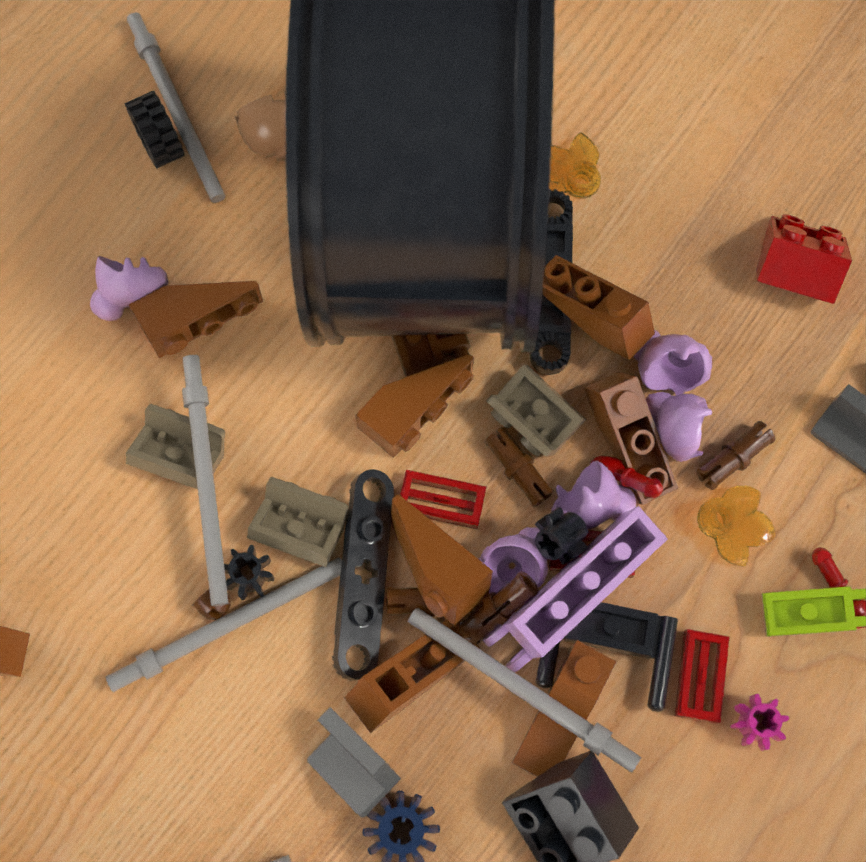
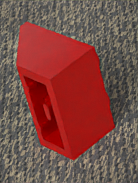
(804, 258)

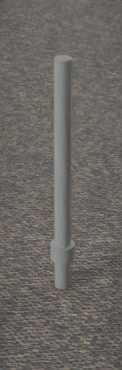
(149, 50)
(196, 399)
(151, 663)
(596, 737)

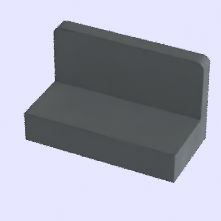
(844, 426)
(351, 766)

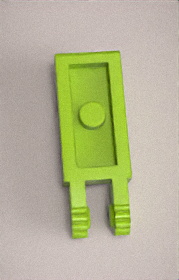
(812, 611)

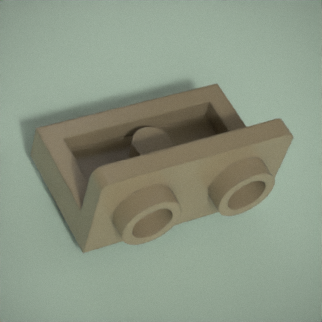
(535, 412)
(167, 447)
(299, 521)

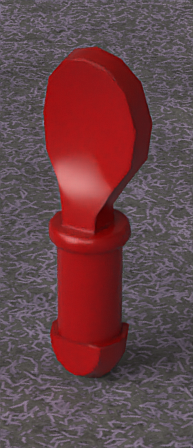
(630, 478)
(833, 576)

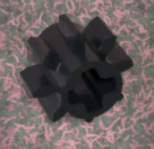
(561, 535)
(255, 564)

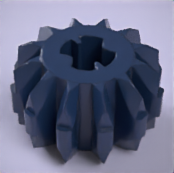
(386, 827)

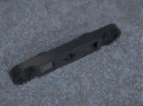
(553, 324)
(360, 603)

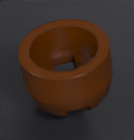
(204, 607)

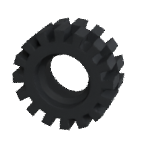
(154, 129)

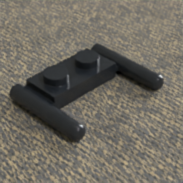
(624, 632)

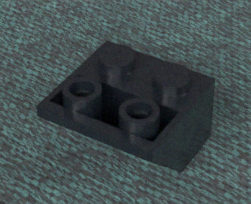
(572, 813)

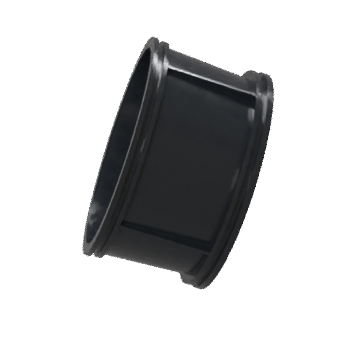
(419, 166)

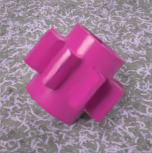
(772, 722)

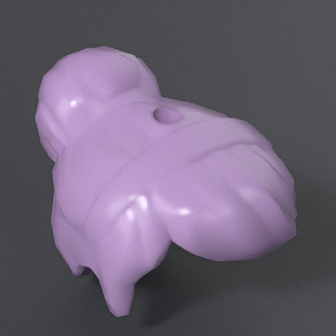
(123, 285)
(673, 363)
(679, 422)
(595, 496)
(517, 549)

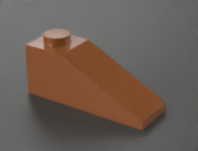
(444, 571)
(402, 679)
(578, 689)

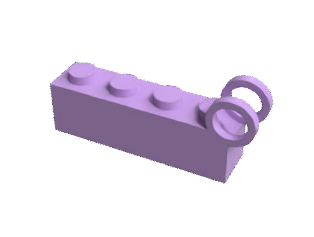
(580, 586)

